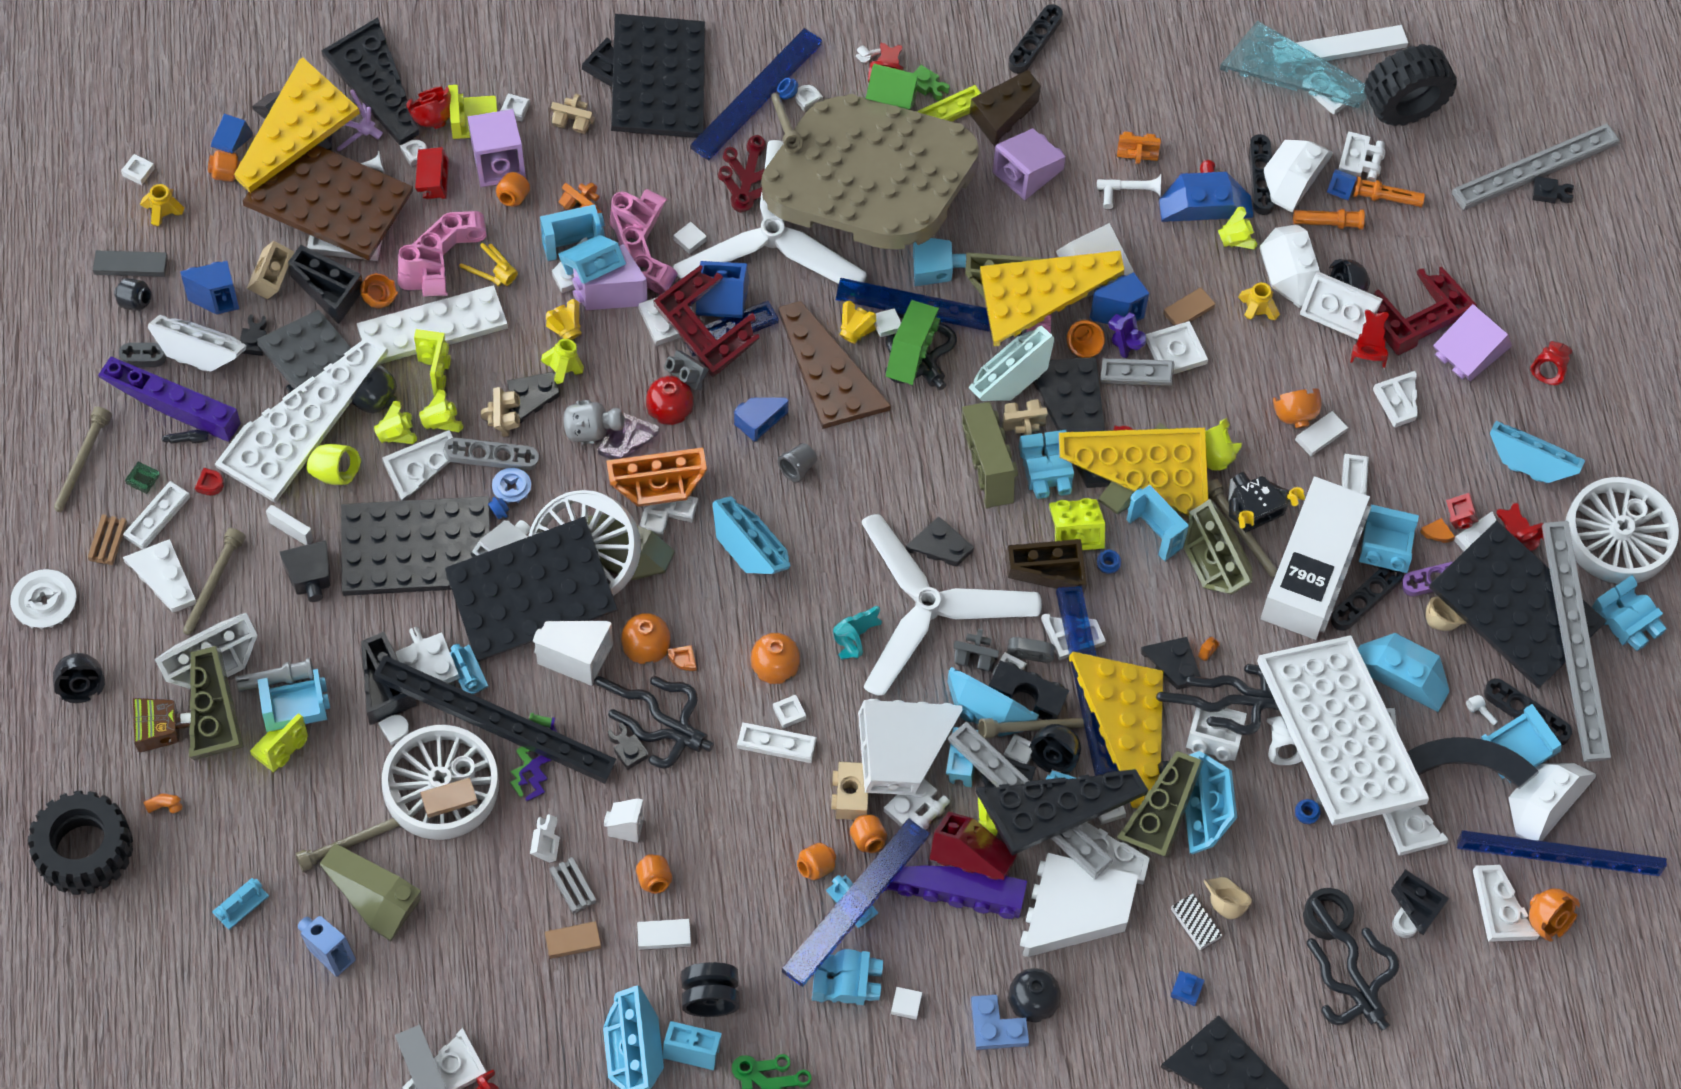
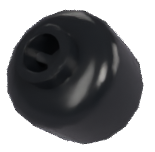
(132, 294)

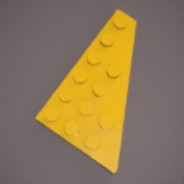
(298, 121)
(1028, 291)
(1164, 458)
(1126, 711)

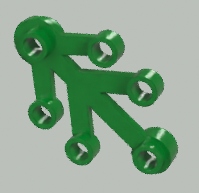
(756, 1067)

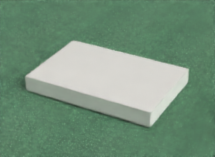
(1338, 305)

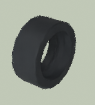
(1332, 895)

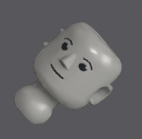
(590, 421)

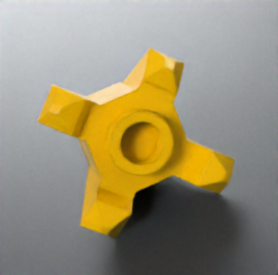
(162, 203)
(1259, 301)
(565, 320)
(856, 322)

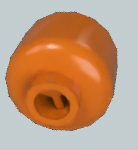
(223, 165)
(512, 189)
(868, 833)
(816, 861)
(654, 873)

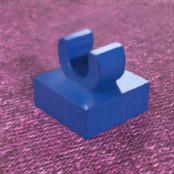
(1341, 184)
(1187, 988)

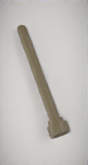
(791, 139)
(99, 418)
(1216, 492)
(233, 540)
(989, 728)
(308, 858)

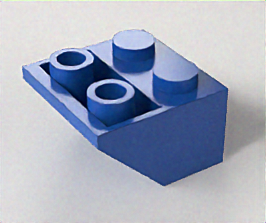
(211, 287)
(728, 295)
(1120, 298)

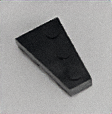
(326, 281)
(381, 699)

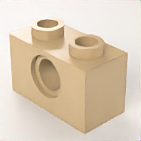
(270, 270)
(849, 805)

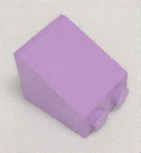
(496, 146)
(1027, 162)
(615, 289)
(1472, 344)

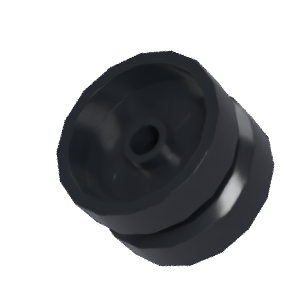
(710, 989)

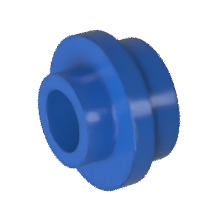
(787, 88)
(499, 508)
(1108, 555)
(1310, 805)

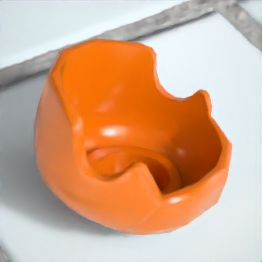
(378, 290)

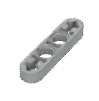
(491, 450)

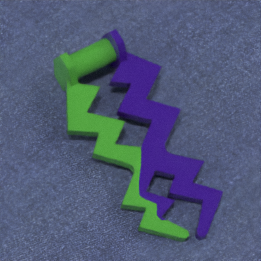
(532, 764)

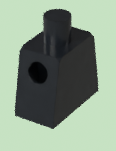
(308, 569)

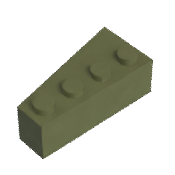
(989, 453)
(213, 715)
(1162, 810)

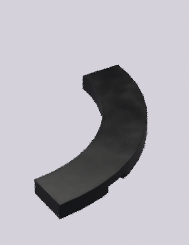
(1473, 752)

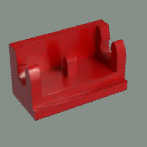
(432, 173)

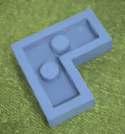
(993, 1032)

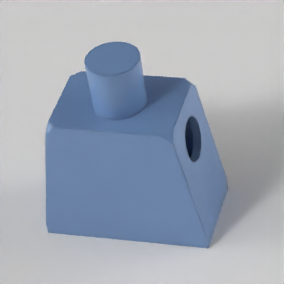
(326, 944)

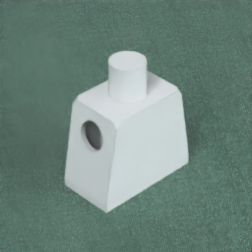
(502, 535)

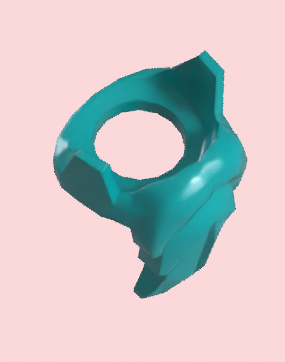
(851, 628)

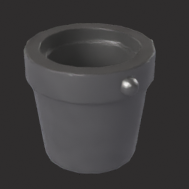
(797, 462)

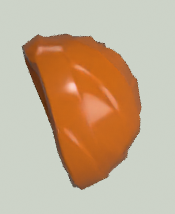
(1085, 338)

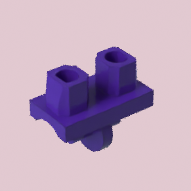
(1126, 333)

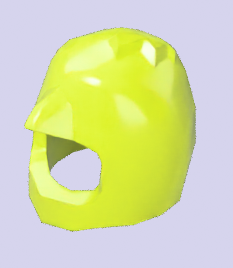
(1219, 447)
(325, 464)

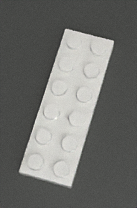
(457, 317)

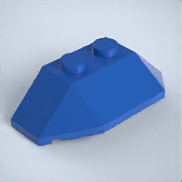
(1204, 198)

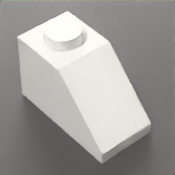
(625, 820)

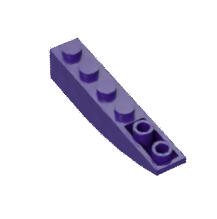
(172, 399)
(961, 889)

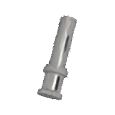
(287, 673)

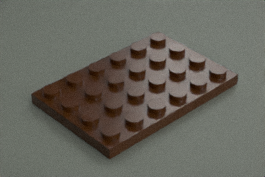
(333, 200)

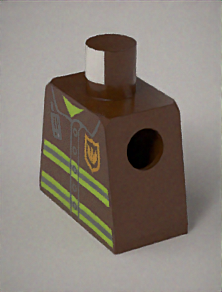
(157, 723)

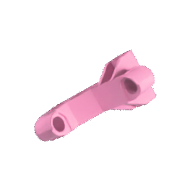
(635, 220)
(423, 262)

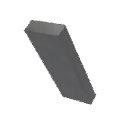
(130, 263)

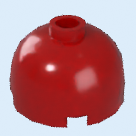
(431, 108)
(669, 400)

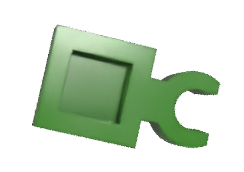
(929, 82)

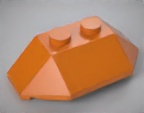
(658, 476)

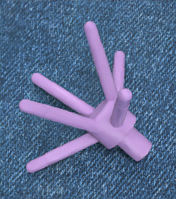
(364, 127)

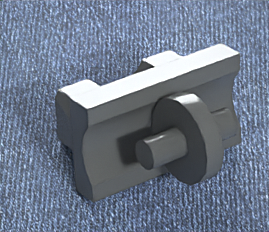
(686, 369)
(987, 655)

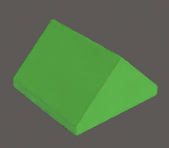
(892, 86)

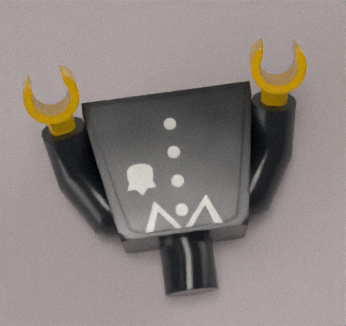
(1259, 501)

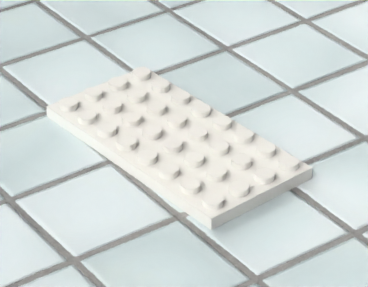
(1342, 730)

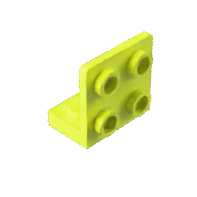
(469, 106)
(433, 351)
(1079, 520)
(279, 744)

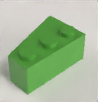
(912, 341)

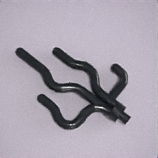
(928, 368)
(1258, 698)
(680, 731)
(1367, 998)

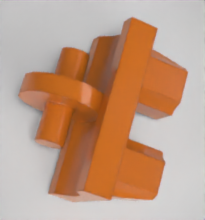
(1138, 147)
(572, 196)

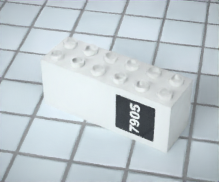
(1316, 558)

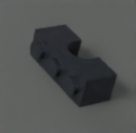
(1048, 696)

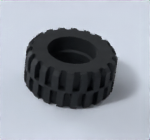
(1410, 85)
(67, 815)

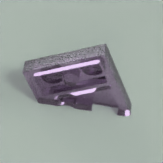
(629, 439)

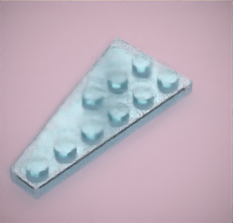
(1289, 65)

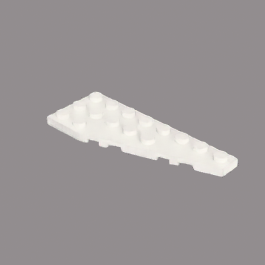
(279, 443)

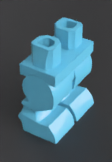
(1045, 470)
(1633, 617)
(850, 978)

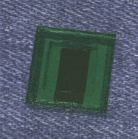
(142, 477)

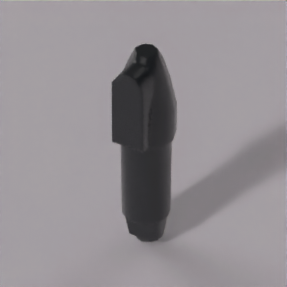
(193, 436)

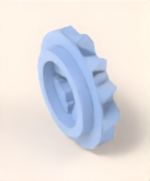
(511, 476)

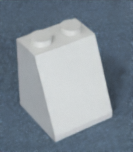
(1097, 241)
(574, 647)

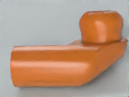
(164, 800)

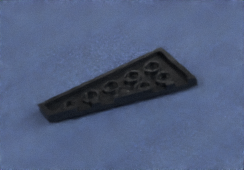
(370, 71)
(1074, 402)
(1049, 807)
(1221, 1061)

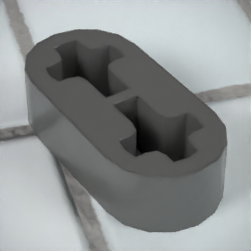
(142, 354)
(1031, 649)

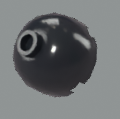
(1351, 273)
(376, 392)
(78, 677)
(1056, 748)
(1034, 994)

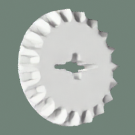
(28, 593)

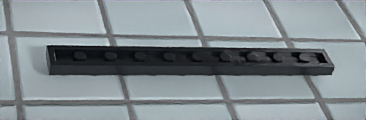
(494, 719)

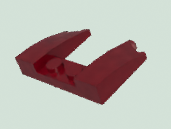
(1450, 305)
(675, 309)

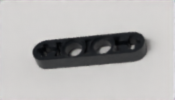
(1038, 40)
(1258, 174)
(1367, 595)
(1514, 694)

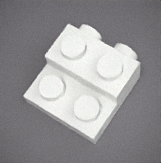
(1215, 740)

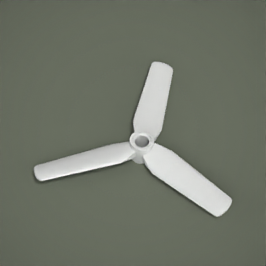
(790, 242)
(952, 603)

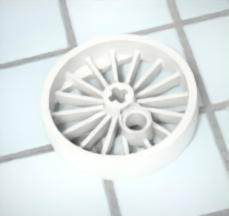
(604, 504)
(1631, 537)
(446, 774)

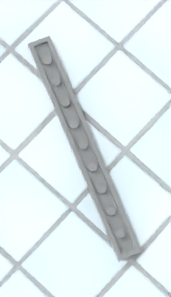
(1576, 642)

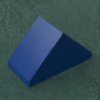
(231, 134)

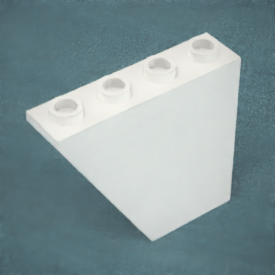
(902, 742)
(1075, 906)

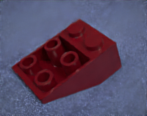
(970, 846)

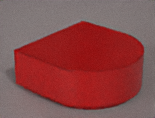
(209, 482)

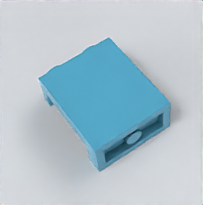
(570, 228)
(592, 258)
(1160, 518)
(1388, 538)
(284, 702)
(1528, 737)

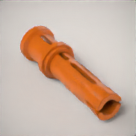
(1376, 190)
(1340, 219)

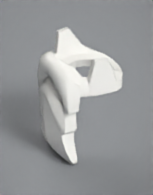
(1281, 737)

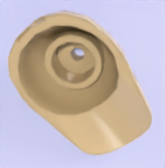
(1441, 616)
(1228, 897)

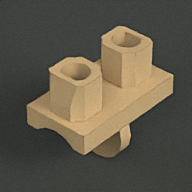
(563, 112)
(498, 411)
(1026, 420)

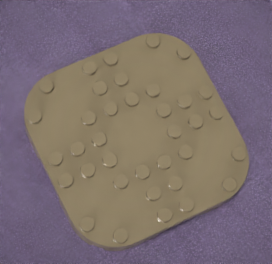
(871, 171)

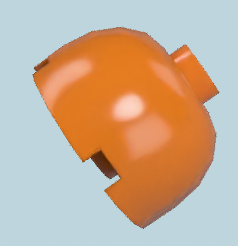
(1298, 407)
(645, 638)
(775, 658)
(1552, 912)

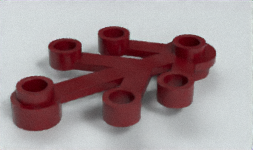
(745, 175)

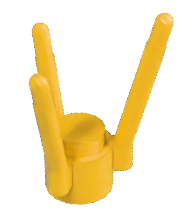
(503, 270)

